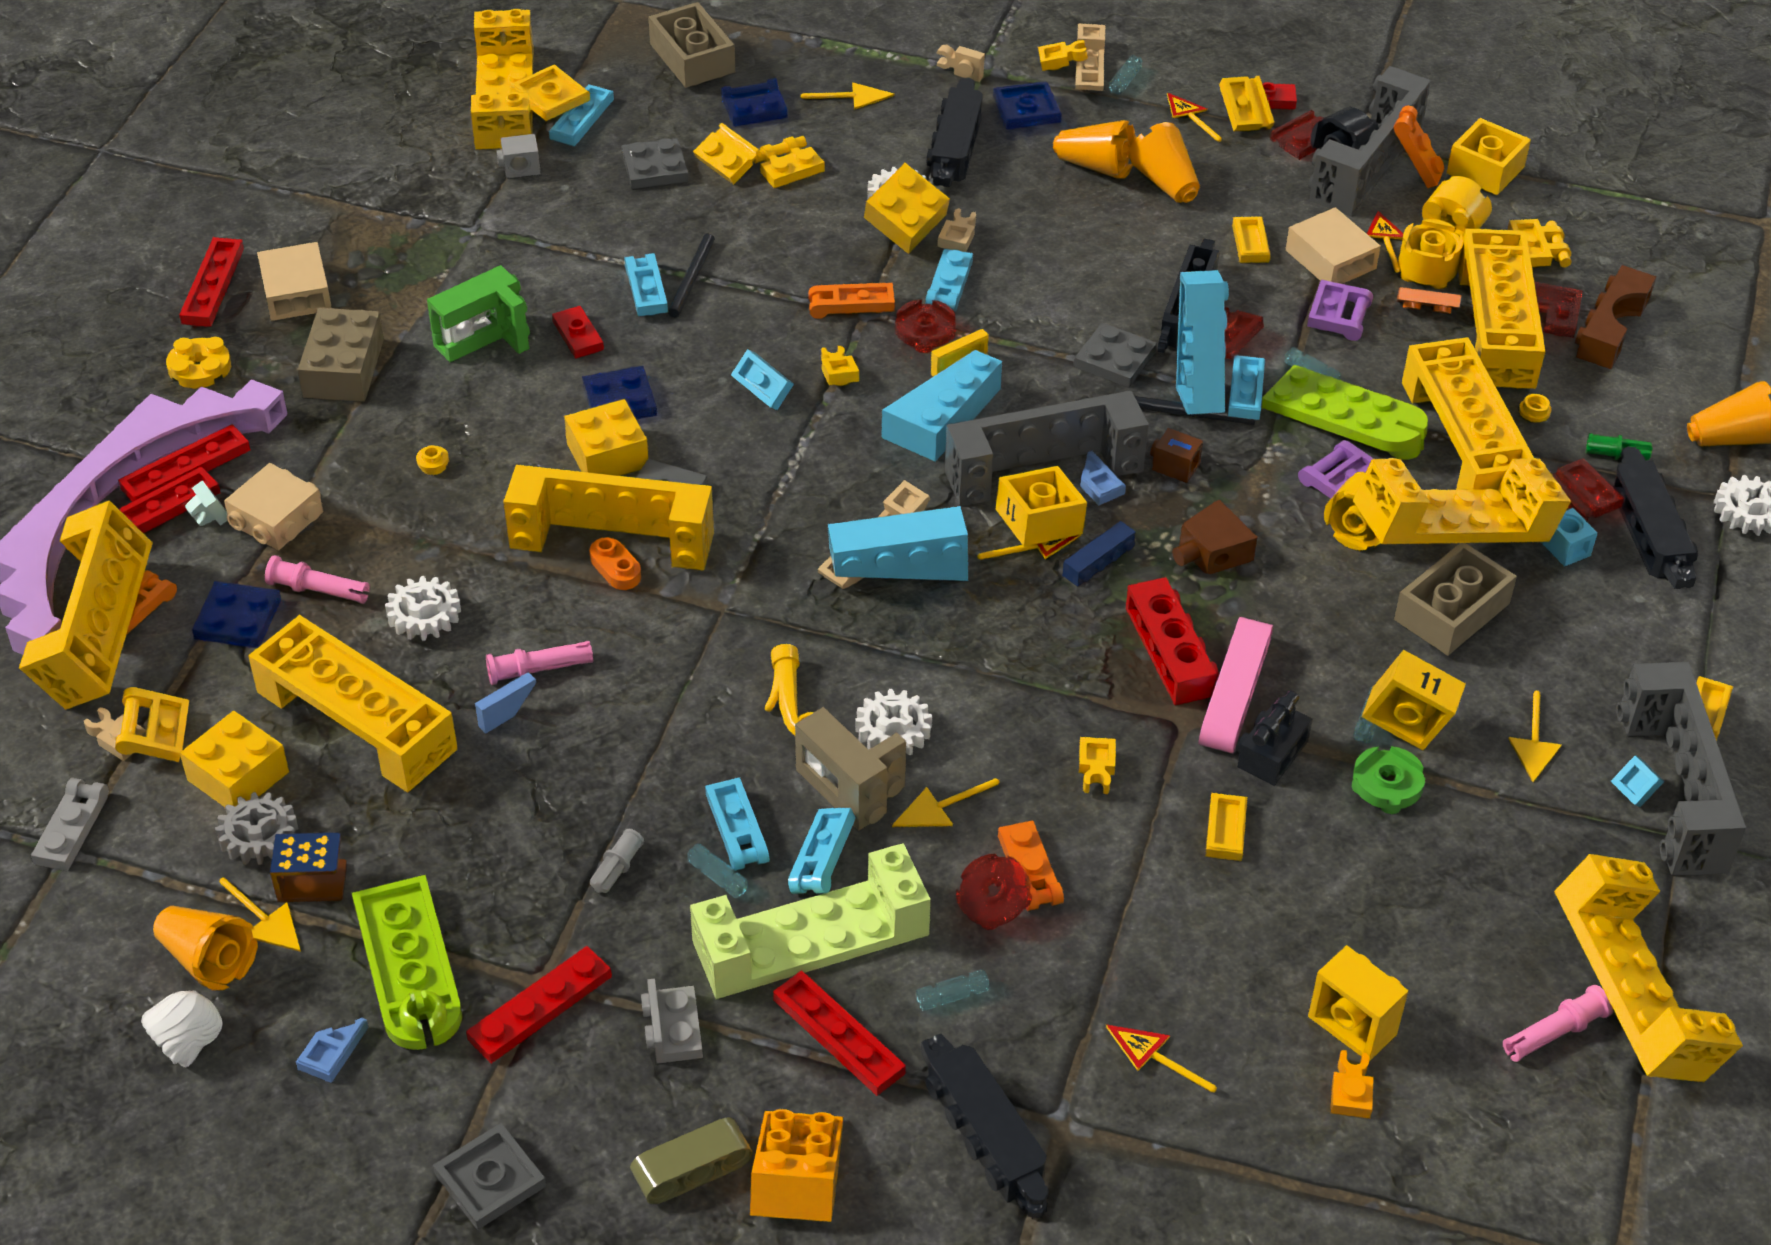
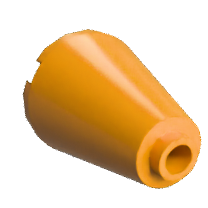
(1098, 147)
(1166, 161)
(1735, 420)
(207, 944)

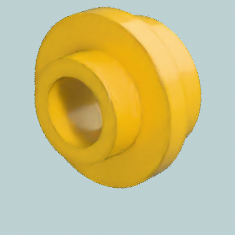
(1535, 408)
(432, 459)

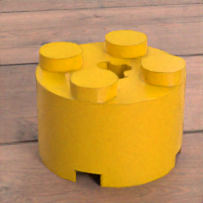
(1459, 204)
(1430, 253)
(1346, 518)

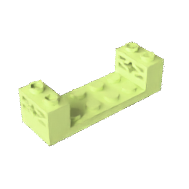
(812, 931)

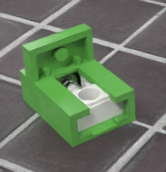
(479, 314)

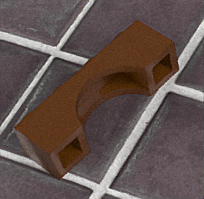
(1624, 296)

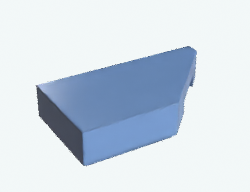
(1100, 481)
(503, 703)
(330, 1050)

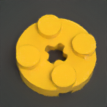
(213, 357)

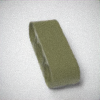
(691, 1160)

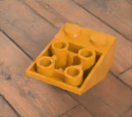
(796, 1166)

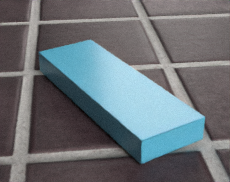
(577, 121)
(1246, 387)

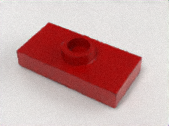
(1280, 95)
(577, 332)

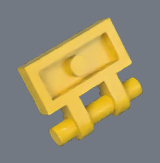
(791, 167)
(1537, 237)

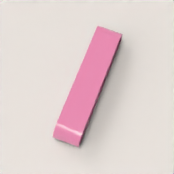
(1235, 685)

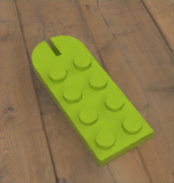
(1349, 411)
(408, 962)

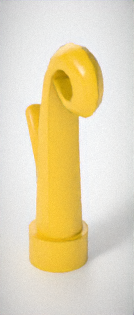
(785, 665)

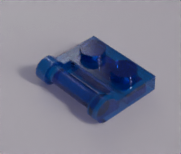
(757, 108)

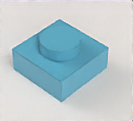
(1637, 781)

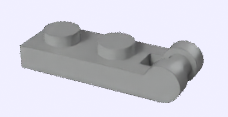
(70, 824)

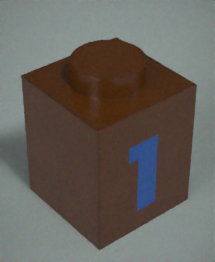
(1176, 455)

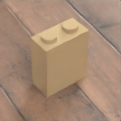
(1332, 247)
(294, 281)

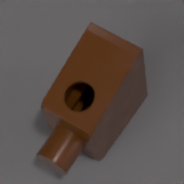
(1215, 540)

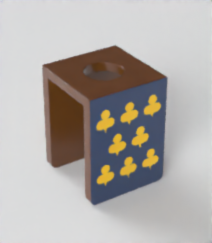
(308, 867)

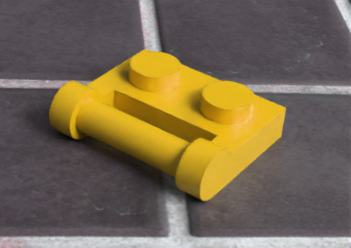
(164, 726)

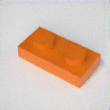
(1441, 301)

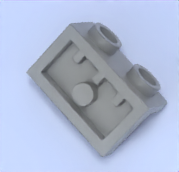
(674, 1023)

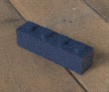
(1099, 553)

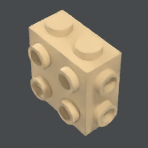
(273, 506)

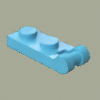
(950, 278)
(646, 285)
(736, 823)
(821, 851)

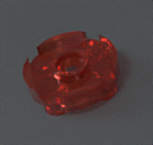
(926, 336)
(1005, 905)

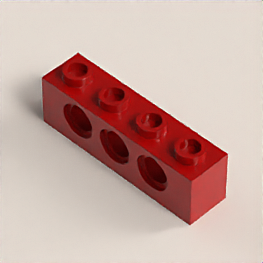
(1171, 641)

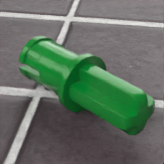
(1614, 445)

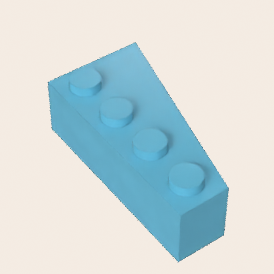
(1202, 342)
(950, 397)
(902, 546)

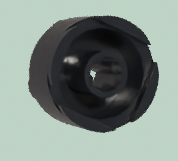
(1346, 127)

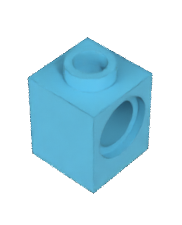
(1572, 539)

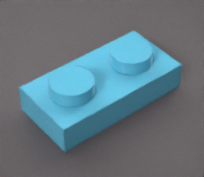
(762, 379)

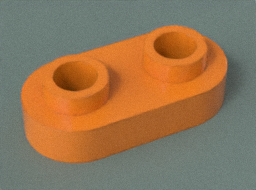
(615, 563)

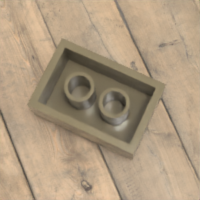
(692, 44)
(341, 354)
(1455, 598)

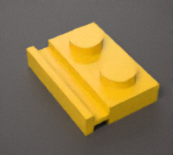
(1246, 103)
(727, 153)

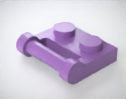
(1330, 305)
(1329, 484)

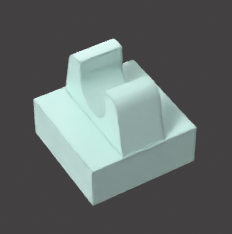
(206, 506)

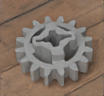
(252, 827)

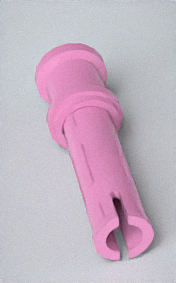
(301, 577)
(522, 662)
(1571, 1016)

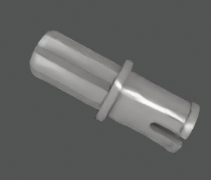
(616, 861)

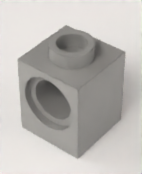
(519, 156)

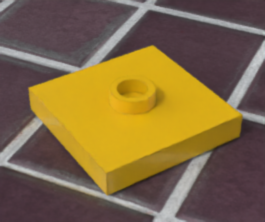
(551, 92)

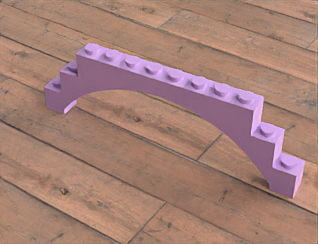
(150, 432)

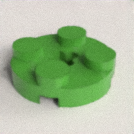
(1386, 794)

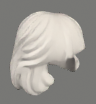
(183, 1025)

